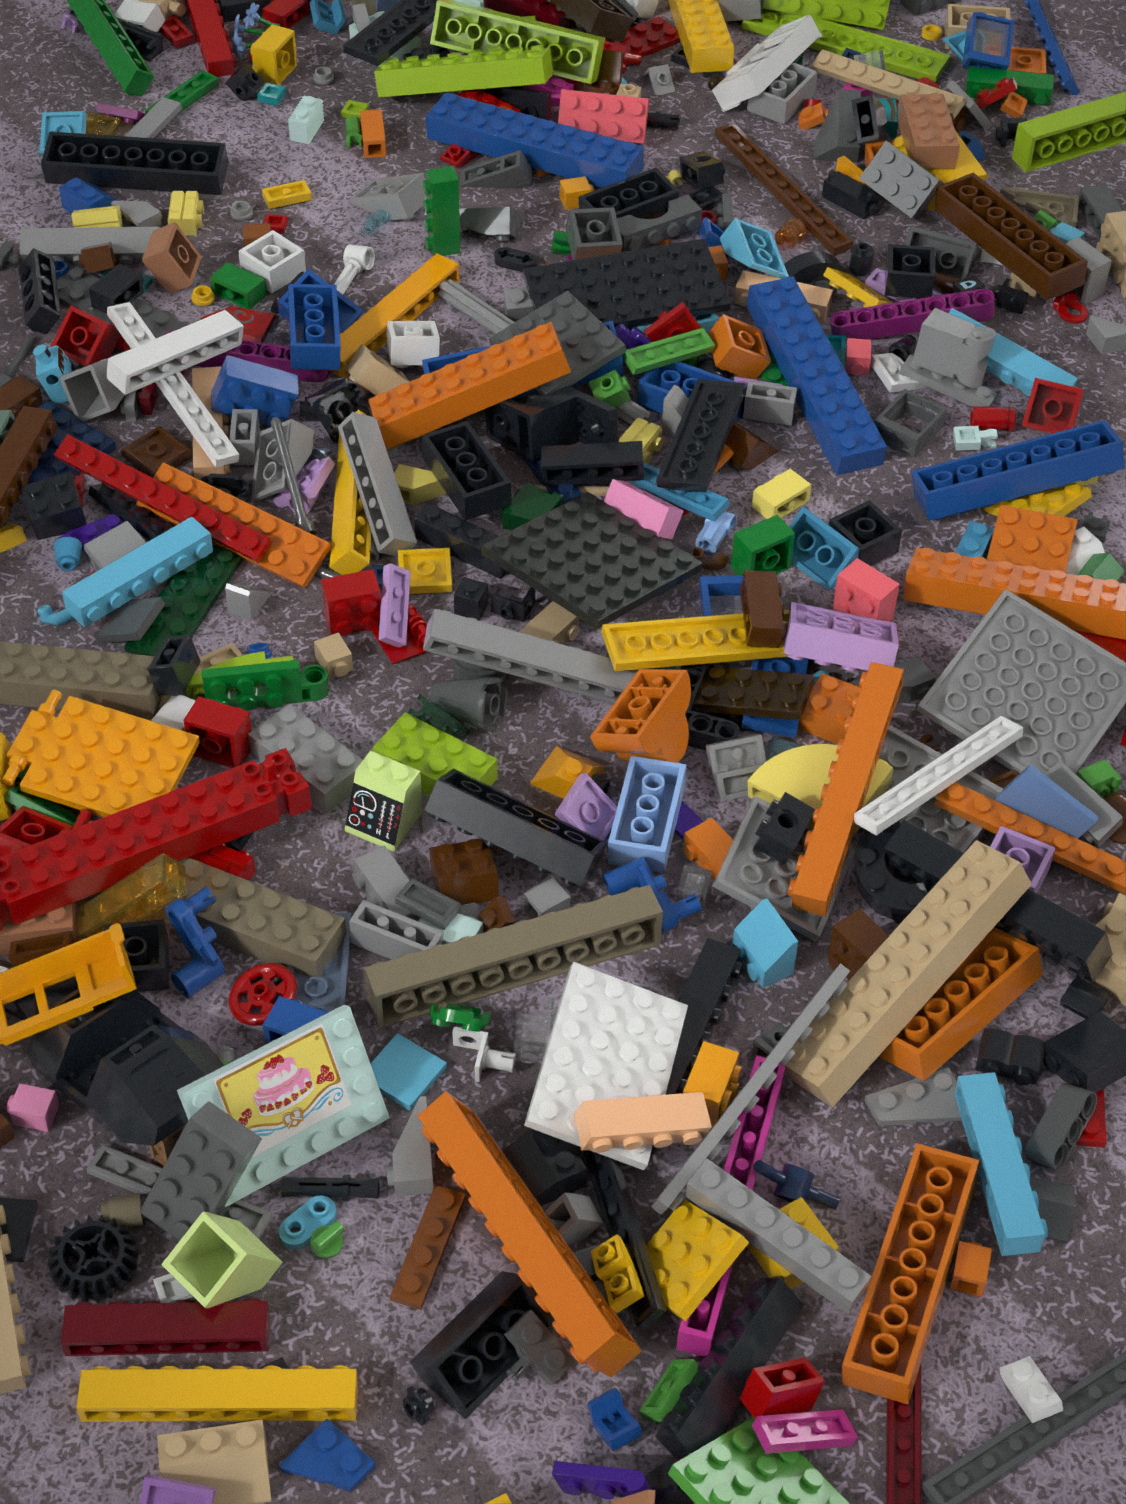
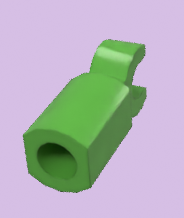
(353, 131)

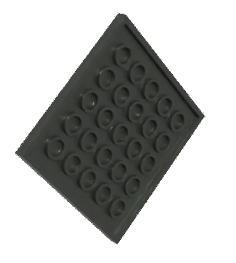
(591, 559)

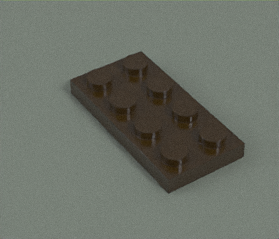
(754, 693)

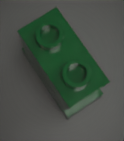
(527, 505)

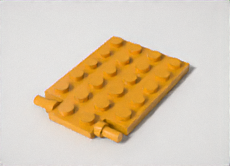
(97, 756)

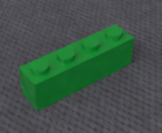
(1032, 86)
(442, 211)

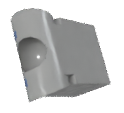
(954, 348)

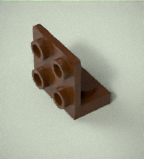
(608, 77)

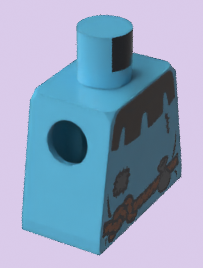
(50, 365)

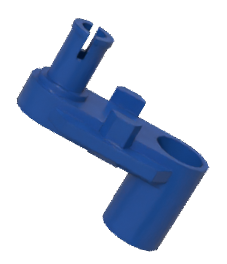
(638, 875)
(206, 963)

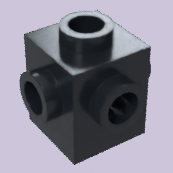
(245, 82)

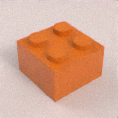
(739, 347)
(828, 708)

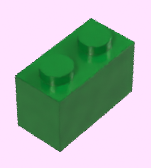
(238, 286)

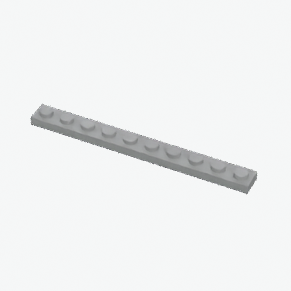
(746, 1097)

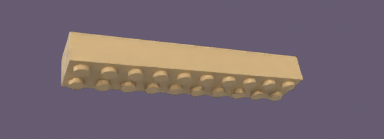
(906, 971)

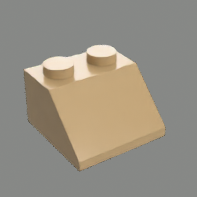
(373, 372)

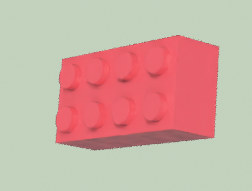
(605, 114)

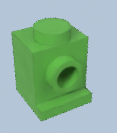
(1100, 778)

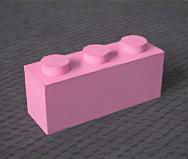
(644, 508)

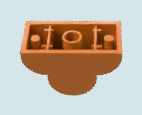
(648, 717)

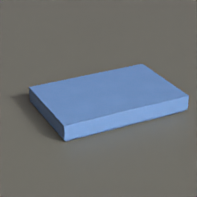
(1046, 802)

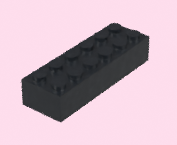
(515, 827)

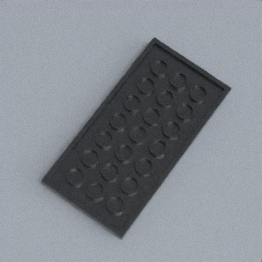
(635, 283)

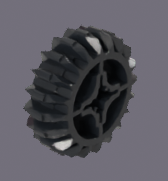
(96, 1274)

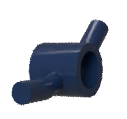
(795, 1183)

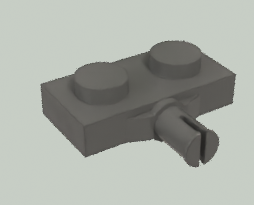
(537, 1350)

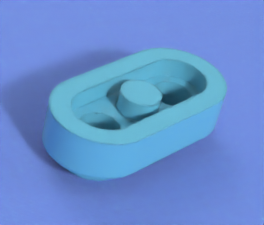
(308, 1221)

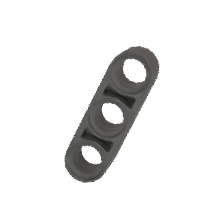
(1061, 1126)

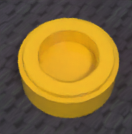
(931, 32)

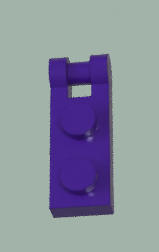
(598, 1480)

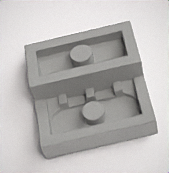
(734, 763)

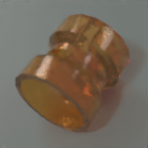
(790, 232)

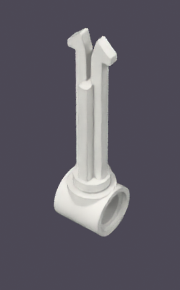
(356, 260)

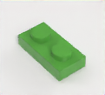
(668, 1389)

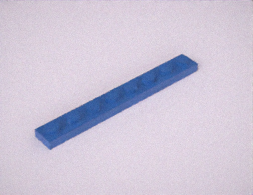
(1052, 46)

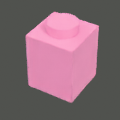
(33, 1107)

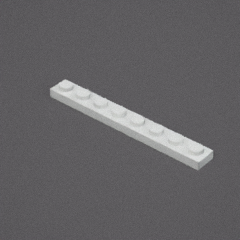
(937, 775)

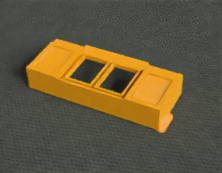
(100, 972)

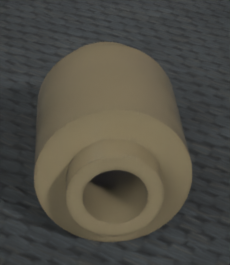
(124, 1209)

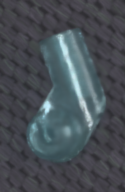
(373, 221)

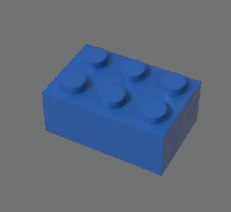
(254, 386)

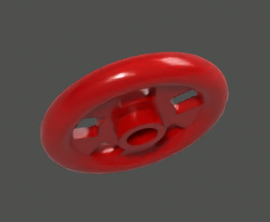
(262, 993)

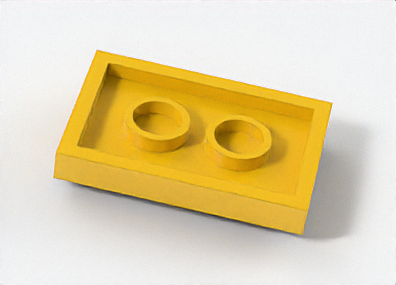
(855, 288)

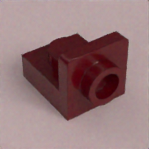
(147, 398)

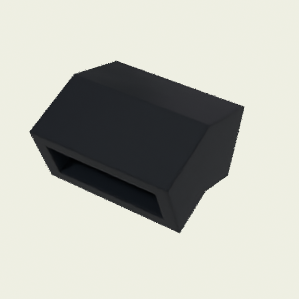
(1084, 998)

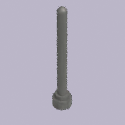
(302, 522)

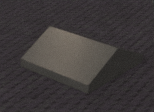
(1055, 1206)

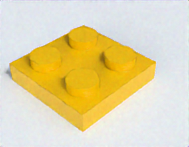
(428, 569)

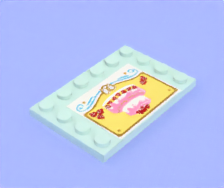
(296, 1095)

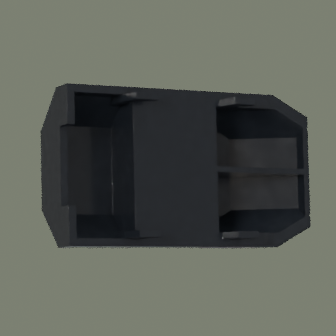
(124, 1065)

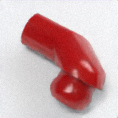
(632, 59)

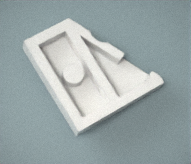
(888, 368)

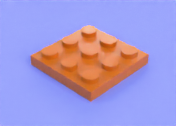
(1032, 538)

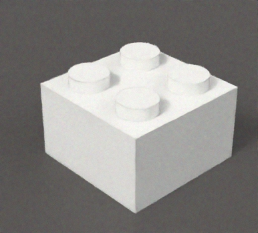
(273, 259)
(411, 342)

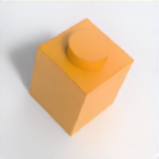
(573, 188)

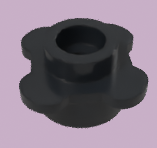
(418, 1404)

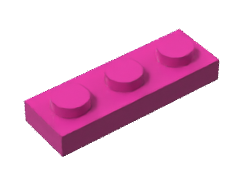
(804, 1431)

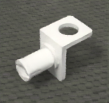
(486, 1056)

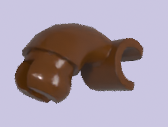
(715, 563)

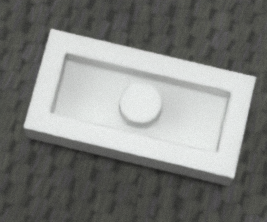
(1031, 1389)

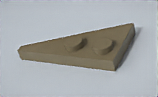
(1059, 206)

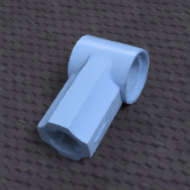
(714, 532)

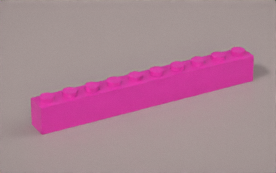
(746, 1148)

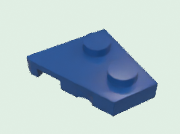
(329, 1458)

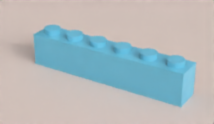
(1018, 365)
(137, 571)
(1001, 1169)

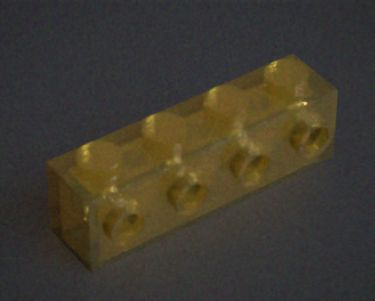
(134, 896)

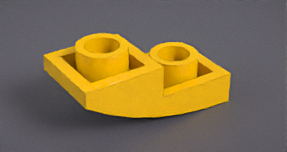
(617, 1272)

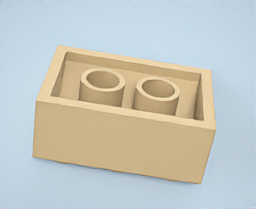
(220, 1457)

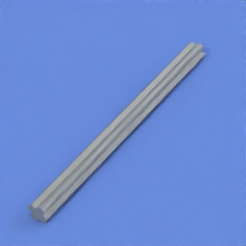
(496, 322)

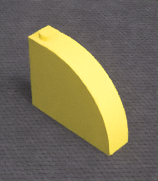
(803, 774)

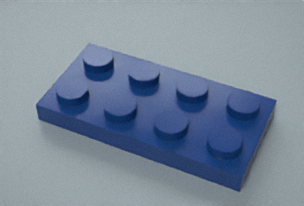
(775, 725)

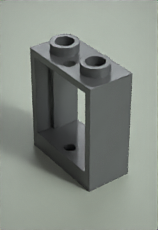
(902, 437)

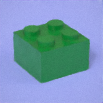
(763, 547)

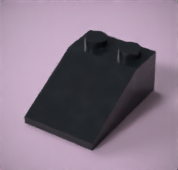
(547, 1165)

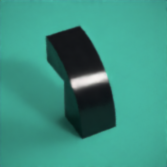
(810, 264)

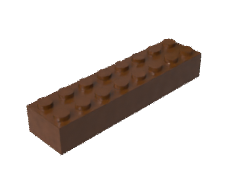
(1011, 236)

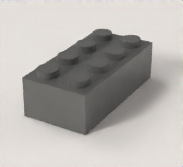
(200, 1170)

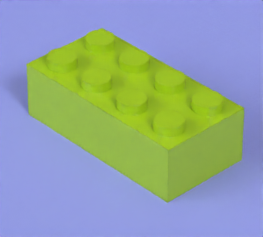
(434, 752)

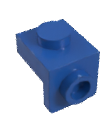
(613, 1420)

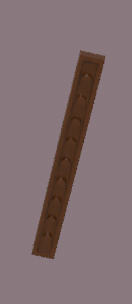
(784, 189)

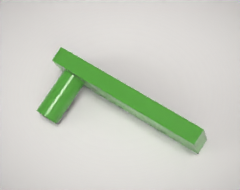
(682, 347)

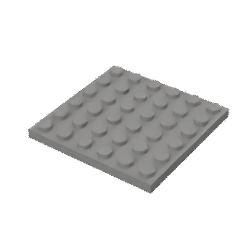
(1035, 676)

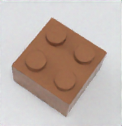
(171, 258)

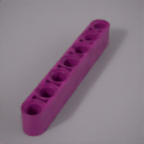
(909, 315)
(268, 355)

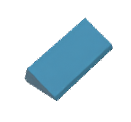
(820, 549)

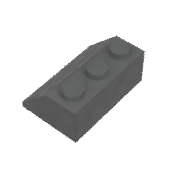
(952, 254)

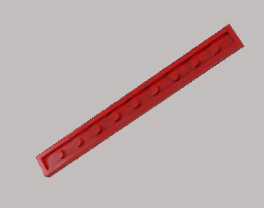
(162, 497)

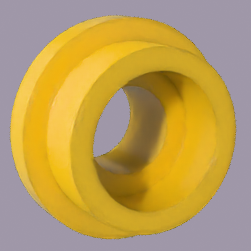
(202, 296)

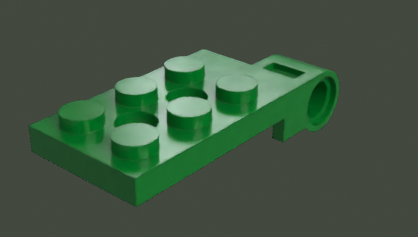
(281, 680)

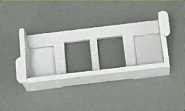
(750, 80)

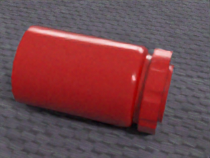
(993, 418)

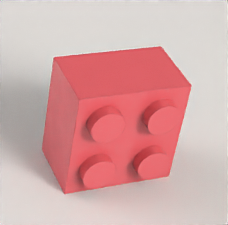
(865, 592)

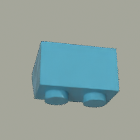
(766, 945)

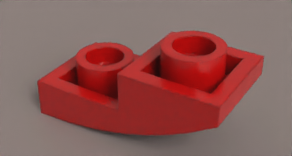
(458, 156)

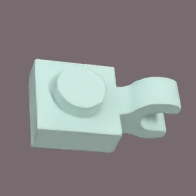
(971, 438)

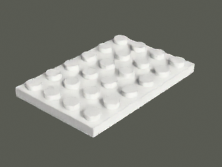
(604, 1045)

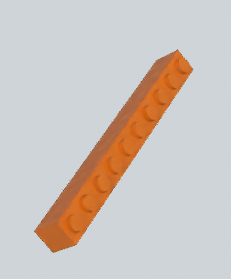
(846, 790)

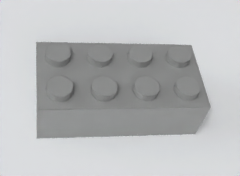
(317, 755)

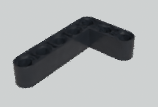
(702, 727)

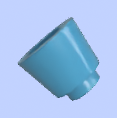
(67, 553)

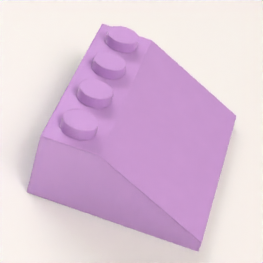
(839, 638)

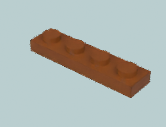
(427, 1247)

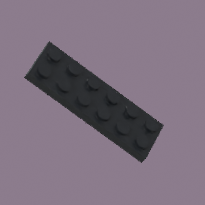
(391, 31)
(701, 435)

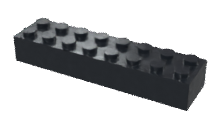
(135, 162)
(1033, 918)

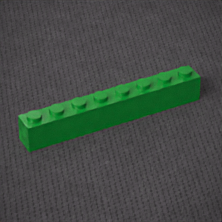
(113, 45)

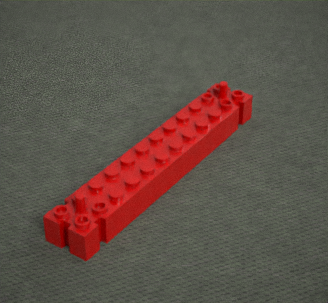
(173, 824)

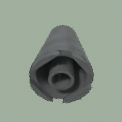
(471, 700)

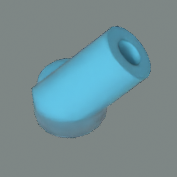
(54, 618)

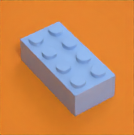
(647, 813)

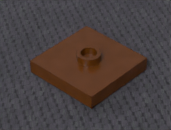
(154, 449)

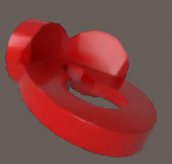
(1070, 299)

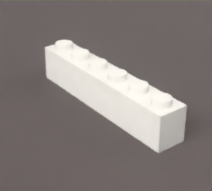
(174, 352)

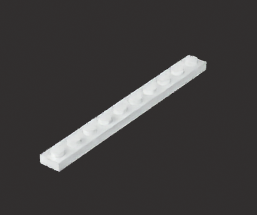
(178, 391)

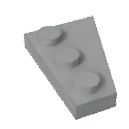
(916, 1101)

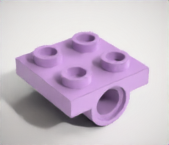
(311, 482)

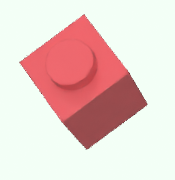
(858, 356)

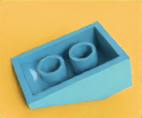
(753, 248)

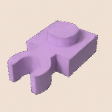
(70, 20)

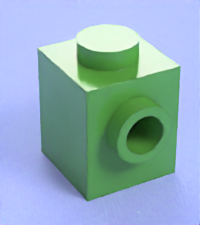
(611, 388)

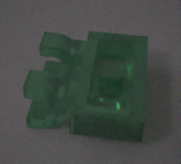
(439, 718)

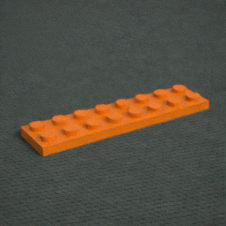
(293, 552)

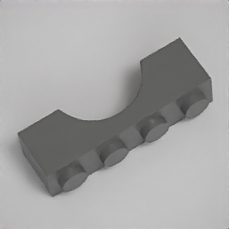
(681, 218)

